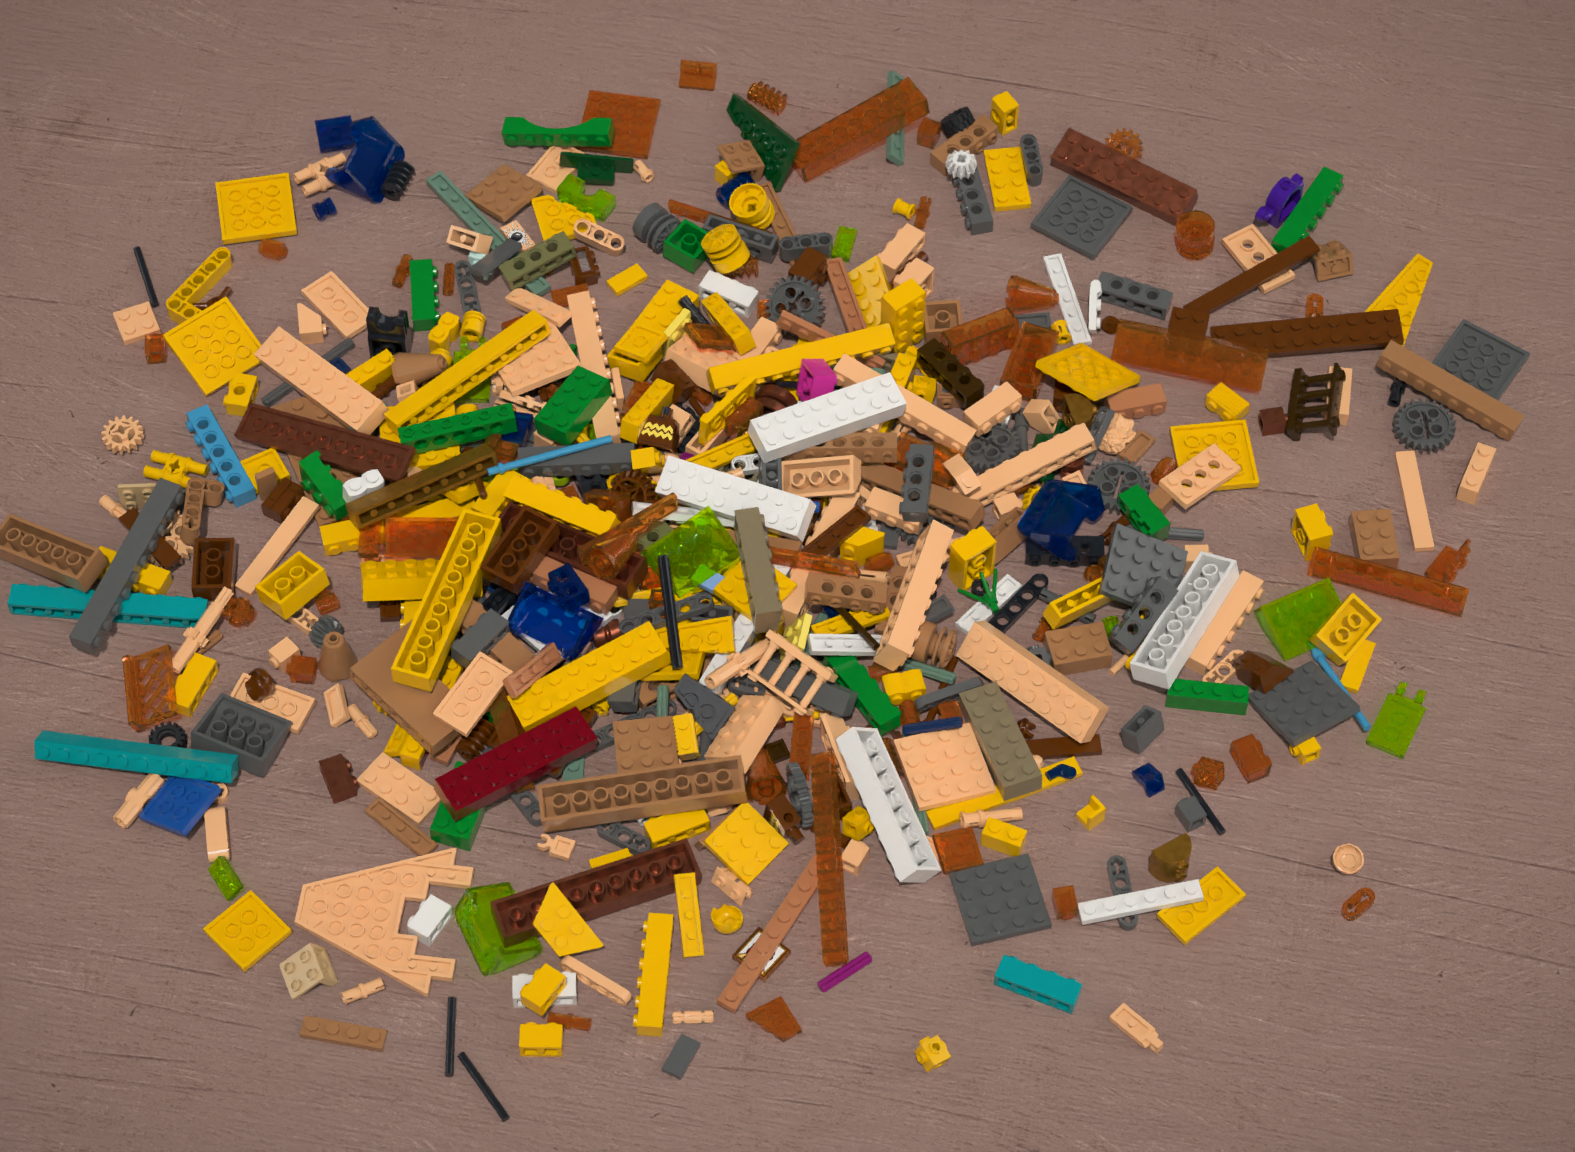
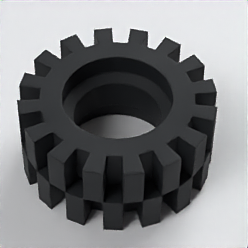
(957, 121)
(166, 731)

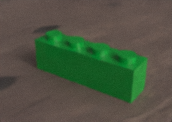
(422, 294)
(1208, 697)

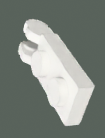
(1094, 307)

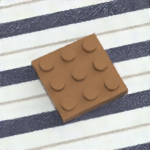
(504, 193)
(644, 743)

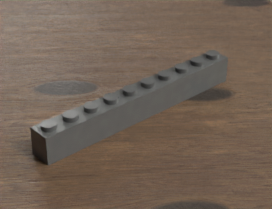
(126, 566)

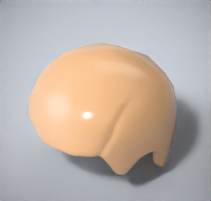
(1348, 859)

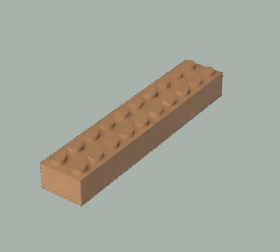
(642, 793)

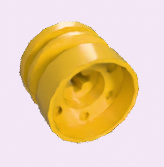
(752, 205)
(725, 248)

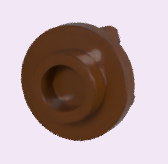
(1109, 324)
(1024, 725)

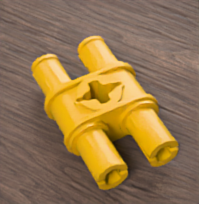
(175, 468)

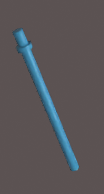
(501, 468)

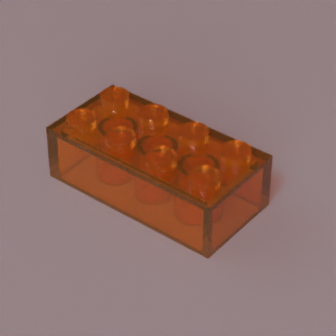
(982, 336)
(1030, 345)
(416, 537)

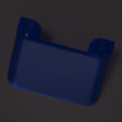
(544, 619)

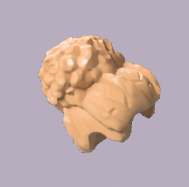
(1117, 434)

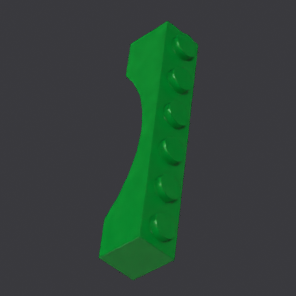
(594, 132)

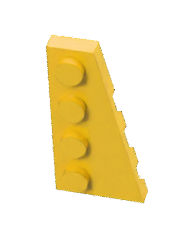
(704, 636)

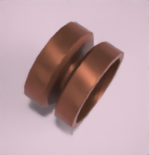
(774, 398)

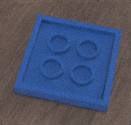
(179, 804)

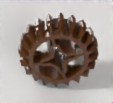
(644, 492)

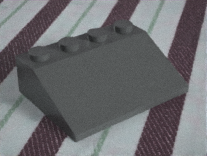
(241, 730)

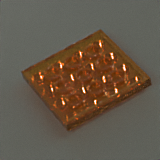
(632, 119)

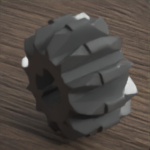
(322, 627)

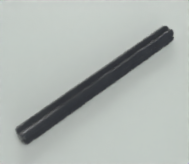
(670, 612)

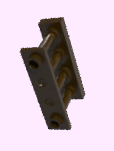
(1299, 395)

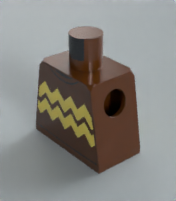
(660, 432)
(783, 818)

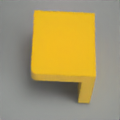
(1092, 813)

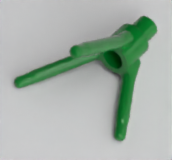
(990, 597)

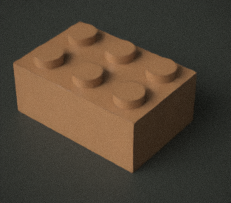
(1374, 537)
(1078, 648)

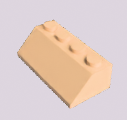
(821, 476)
(831, 729)

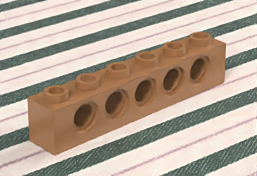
(865, 446)

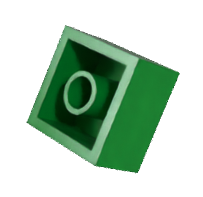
(685, 246)

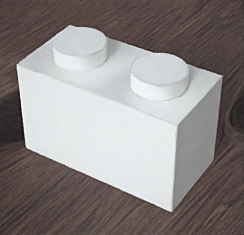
(429, 920)

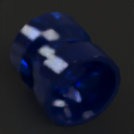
(324, 208)

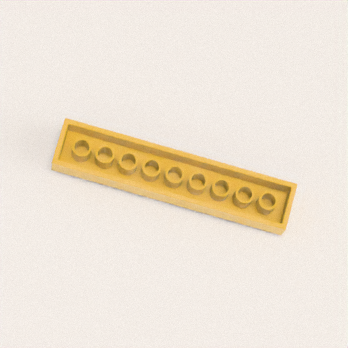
(446, 600)

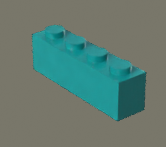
(1038, 984)

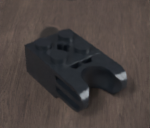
(388, 332)

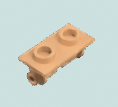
(727, 883)

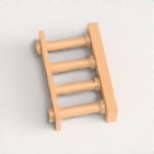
(807, 663)

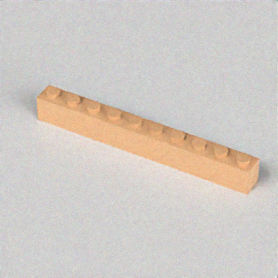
(593, 359)

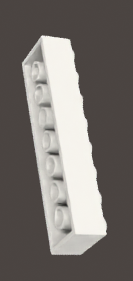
(826, 417)
(724, 493)
(1184, 620)
(888, 805)

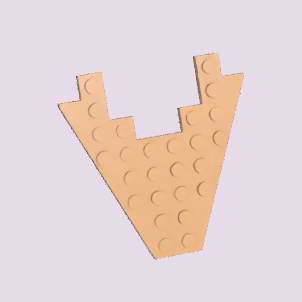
(365, 913)

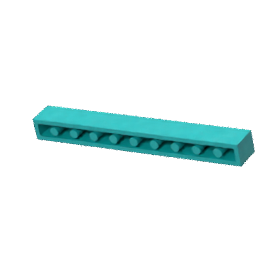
(137, 609)
(136, 756)

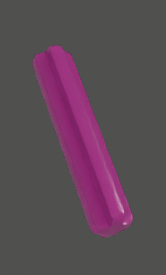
(844, 972)

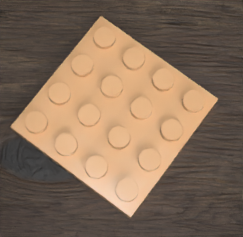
(540, 364)
(944, 767)

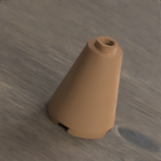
(417, 367)
(336, 657)

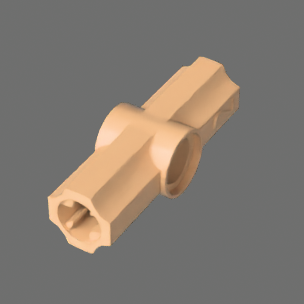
(137, 800)

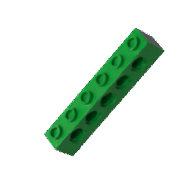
(459, 428)

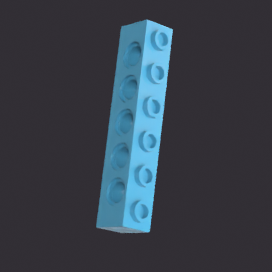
(203, 418)

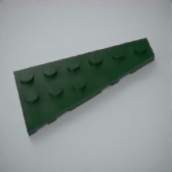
(770, 141)

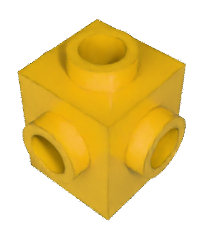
(923, 387)
(857, 824)
(932, 1053)

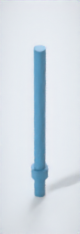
(1319, 657)

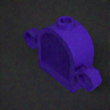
(1281, 201)

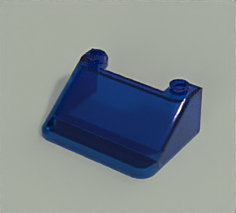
(368, 160)
(1058, 514)

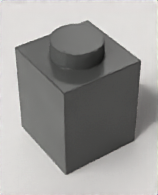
(1190, 813)

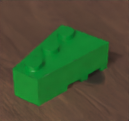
(322, 485)
(1143, 513)

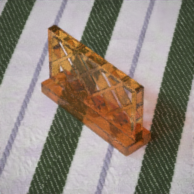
(133, 688)

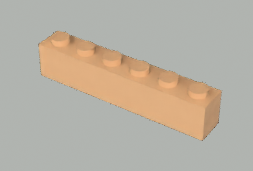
(1225, 622)

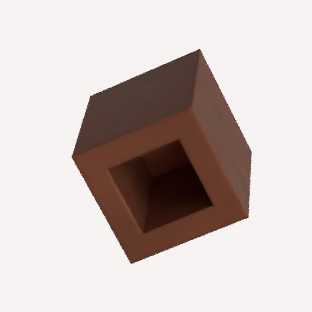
(1272, 421)

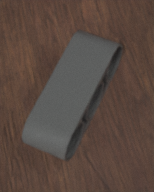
(1031, 160)
(793, 246)

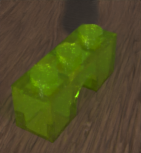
(599, 204)

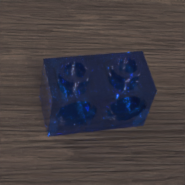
(572, 591)

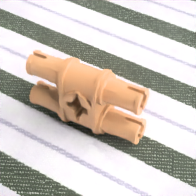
(317, 172)

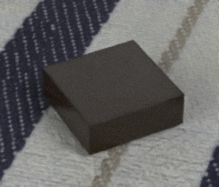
(778, 750)

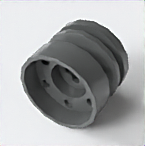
(655, 225)

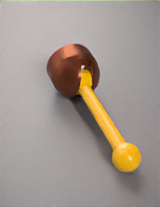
(782, 721)

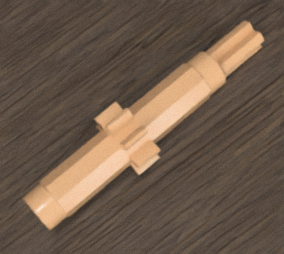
(197, 635)
(737, 664)

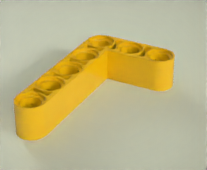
(199, 283)

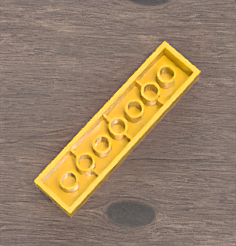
(591, 677)

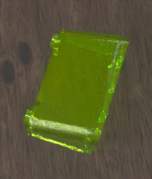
(481, 933)

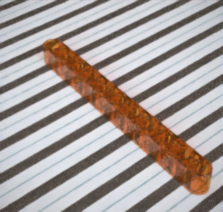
(829, 859)

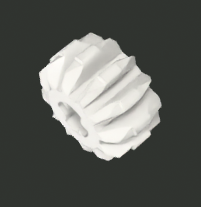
(961, 164)

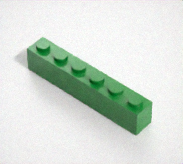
(1309, 209)
(870, 700)

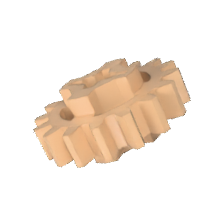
(122, 435)

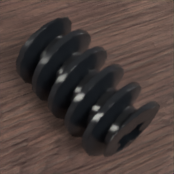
(396, 180)

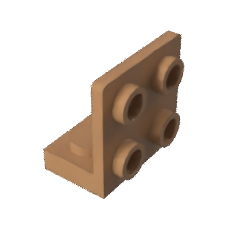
(742, 158)
(1332, 261)

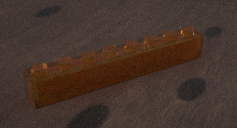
(1388, 581)

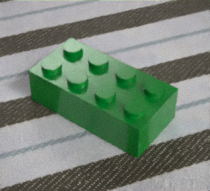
(573, 406)
(459, 833)

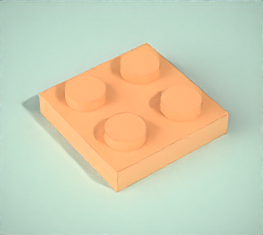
(136, 323)

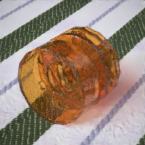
(1195, 235)

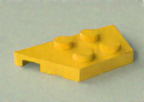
(563, 926)

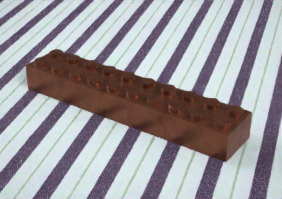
(599, 889)

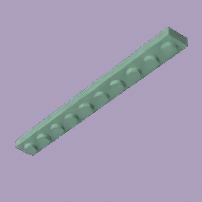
(476, 220)

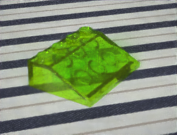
(694, 551)
(1296, 617)

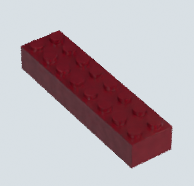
(515, 763)

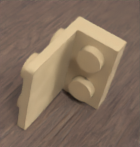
(134, 494)
(307, 969)

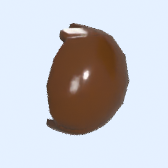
(259, 685)

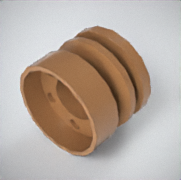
(935, 645)

